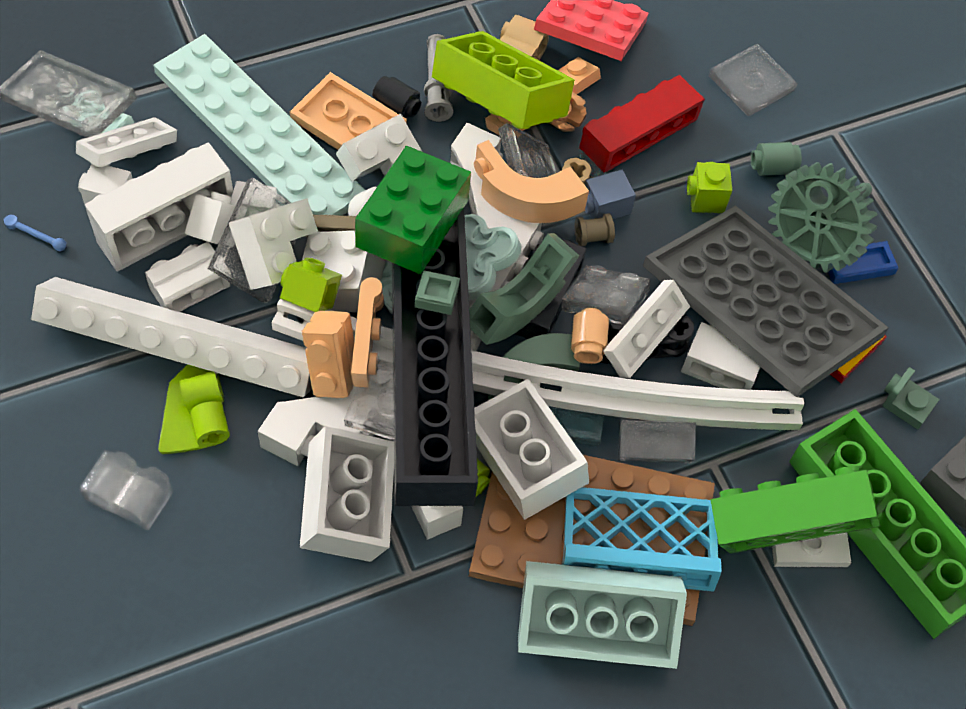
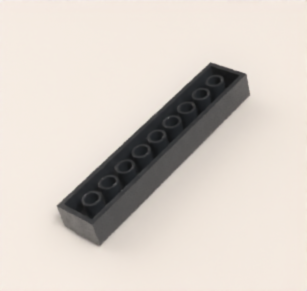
(434, 386)

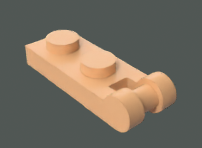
(367, 329)

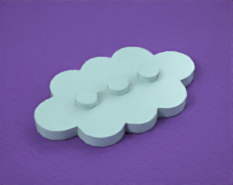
(486, 253)

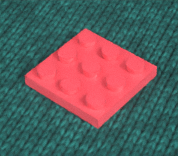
(593, 24)

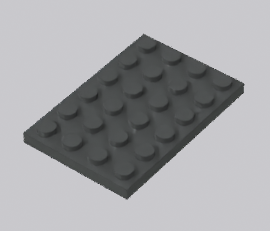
(766, 299)

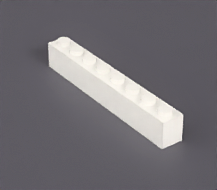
(173, 335)

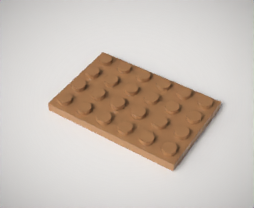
(509, 541)

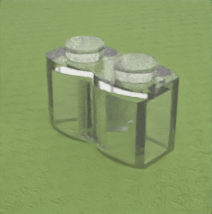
(127, 489)

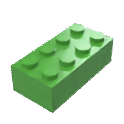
(795, 511)

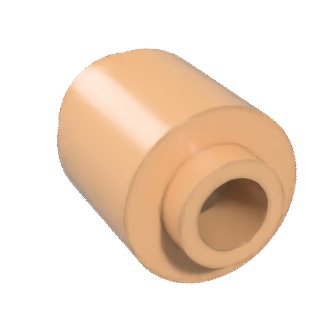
(589, 335)

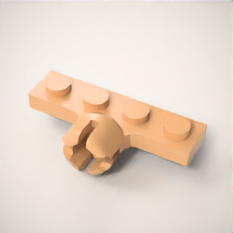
(584, 75)

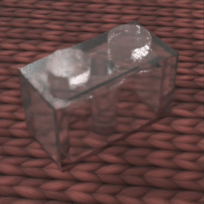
(656, 441)

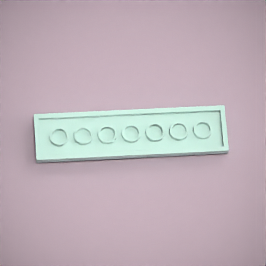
(256, 127)

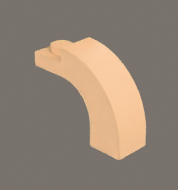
(525, 197)

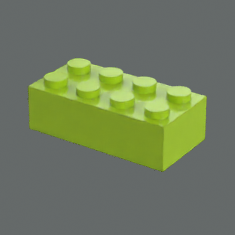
(502, 79)

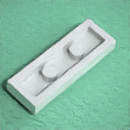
(126, 142)
(646, 329)

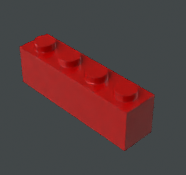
(641, 123)

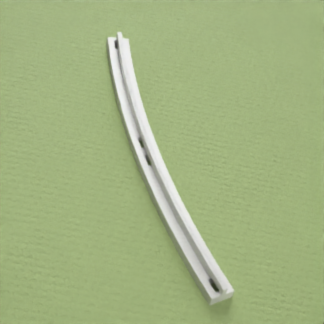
(604, 393)

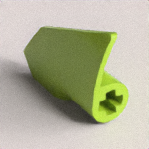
(193, 412)

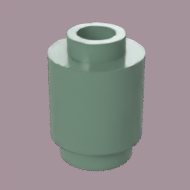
(776, 158)

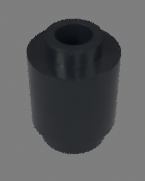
(397, 96)

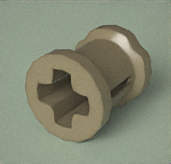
(594, 229)

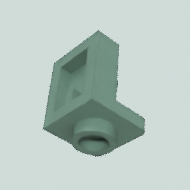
(908, 399)

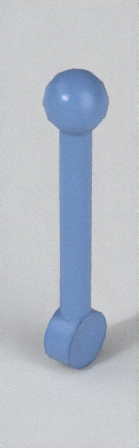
(12, 222)

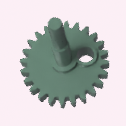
(819, 227)

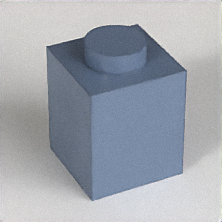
(609, 194)

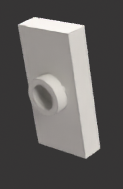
(816, 552)

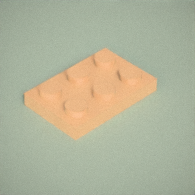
(339, 111)

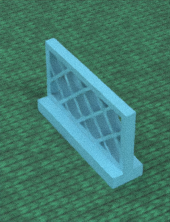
(695, 571)

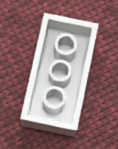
(156, 206)

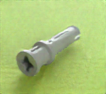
(437, 95)

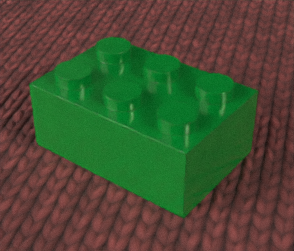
(412, 209)

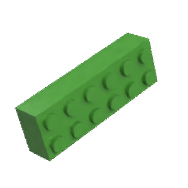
(917, 542)

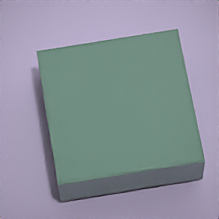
(437, 292)

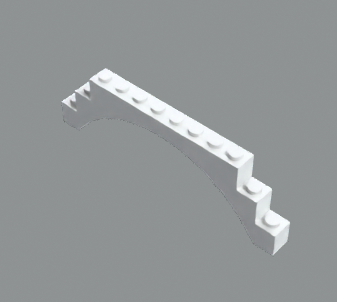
(297, 422)

